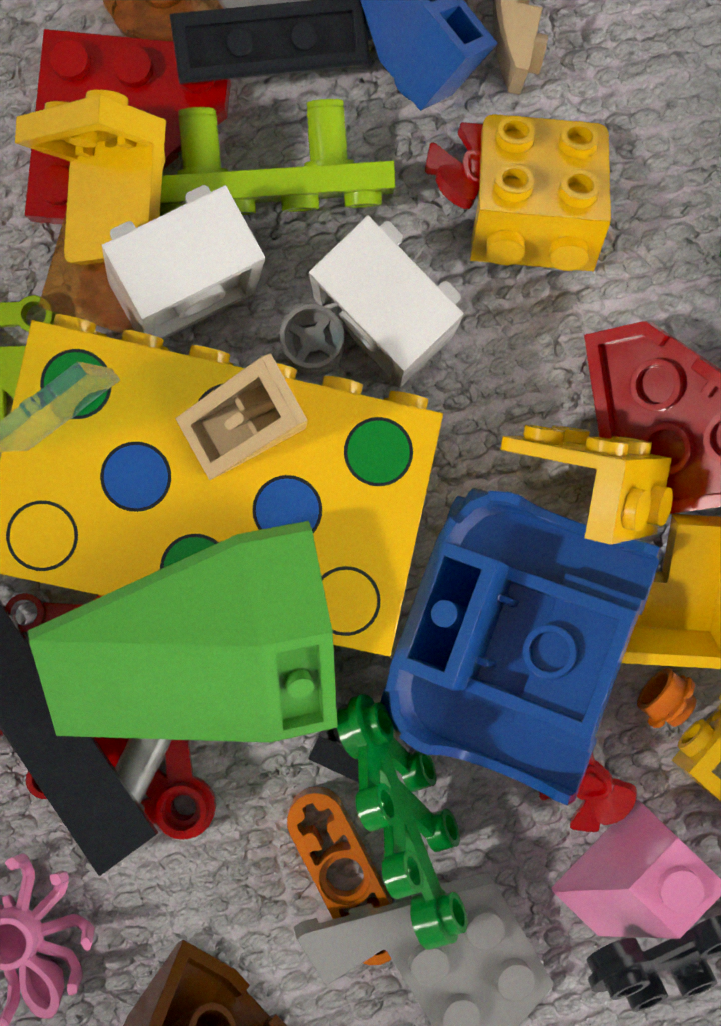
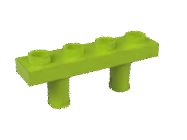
(297, 188)

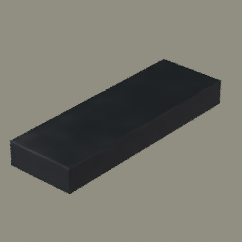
(269, 40)

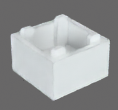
(183, 263)
(386, 300)

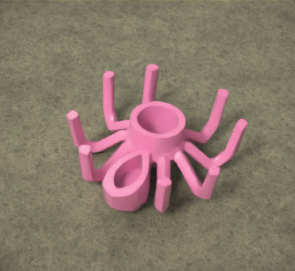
(22, 939)

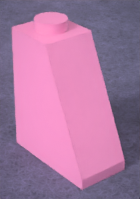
(639, 881)

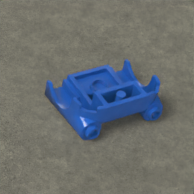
(516, 640)

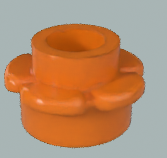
(667, 698)

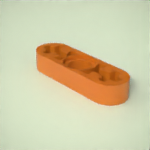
(309, 840)

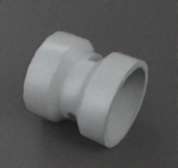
(312, 330)

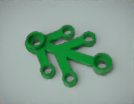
(389, 804)

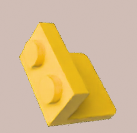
(113, 165)
(542, 193)
(628, 485)

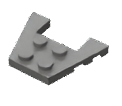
(477, 981)

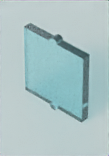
(54, 405)

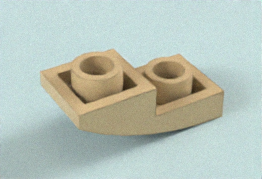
(519, 45)

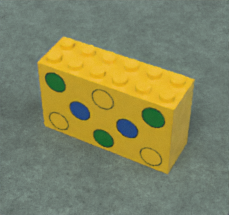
(128, 496)

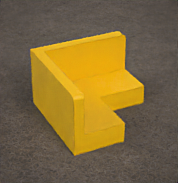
(684, 604)

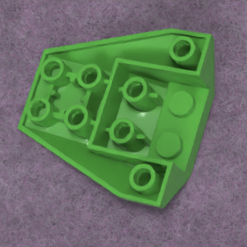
(199, 649)

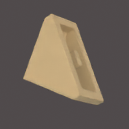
(242, 418)

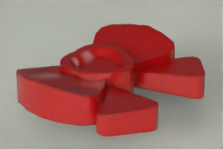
(455, 179)
(604, 797)

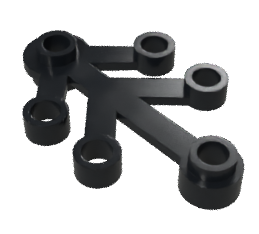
(633, 973)

